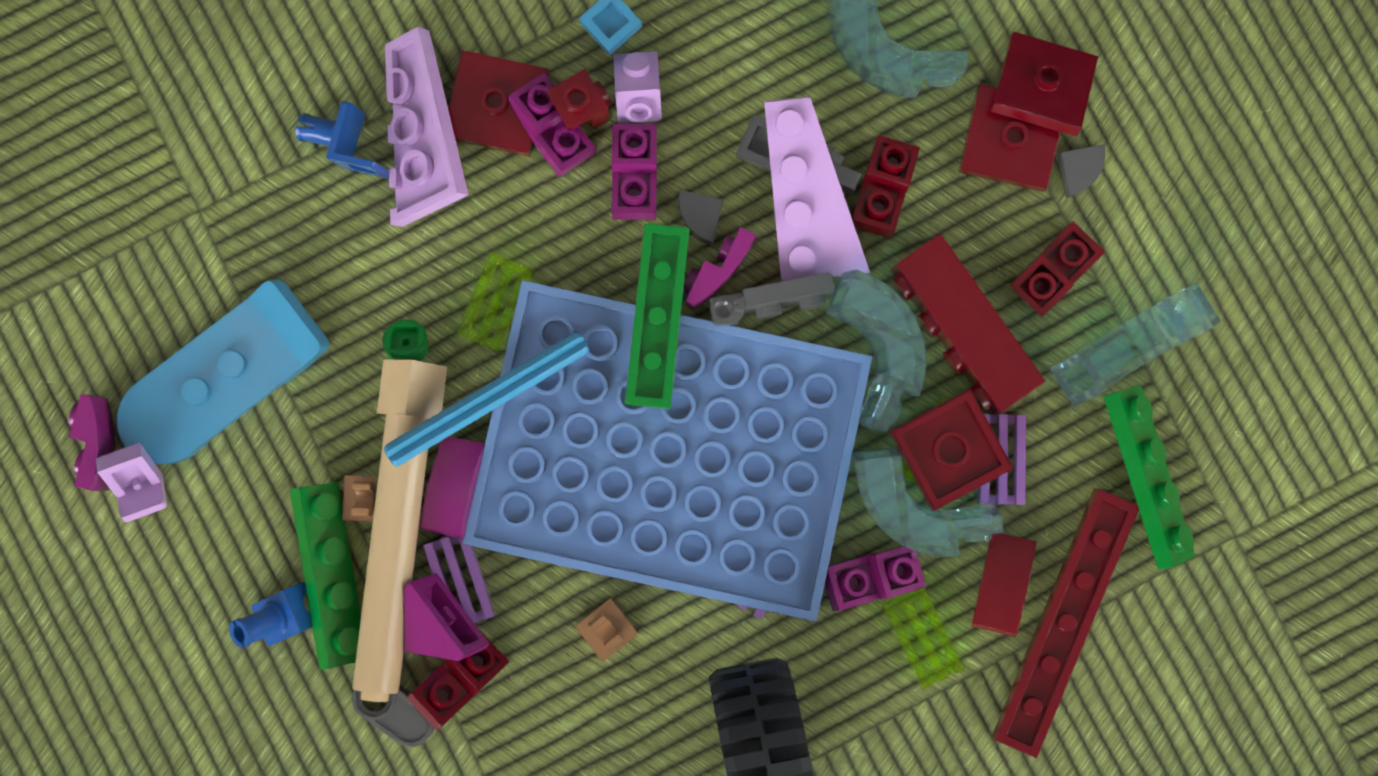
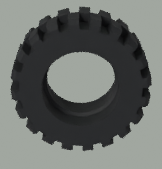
(760, 720)

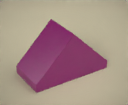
(437, 622)

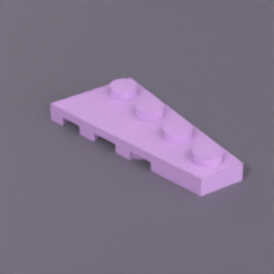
(425, 148)
(809, 205)

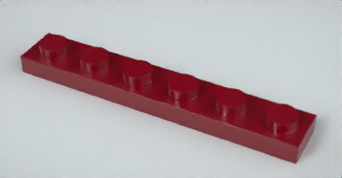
(1065, 622)

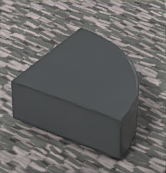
(1081, 168)
(700, 214)

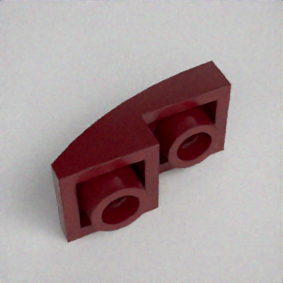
(884, 186)
(1057, 268)
(1004, 584)
(456, 684)

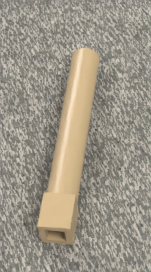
(407, 396)

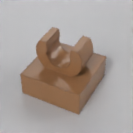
(359, 497)
(607, 629)

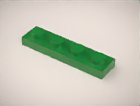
(657, 316)
(1149, 477)
(327, 573)

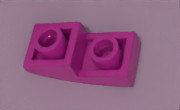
(558, 145)
(634, 171)
(710, 279)
(93, 424)
(451, 487)
(873, 577)

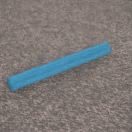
(486, 399)

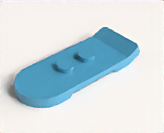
(220, 375)

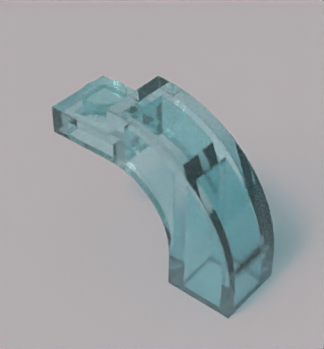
(882, 60)
(894, 340)
(1133, 343)
(912, 525)

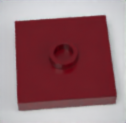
(1045, 84)
(481, 103)
(1007, 147)
(950, 450)

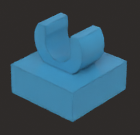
(610, 24)

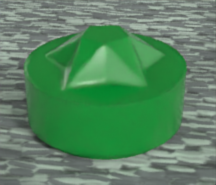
(405, 341)

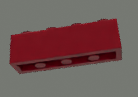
(966, 326)

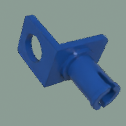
(340, 137)
(273, 618)

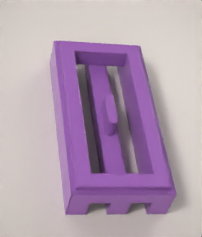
(1019, 461)
(474, 569)

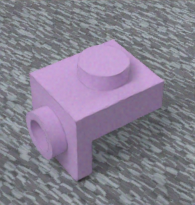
(637, 87)
(133, 481)

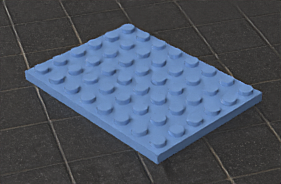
(704, 499)

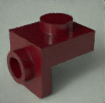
(580, 101)

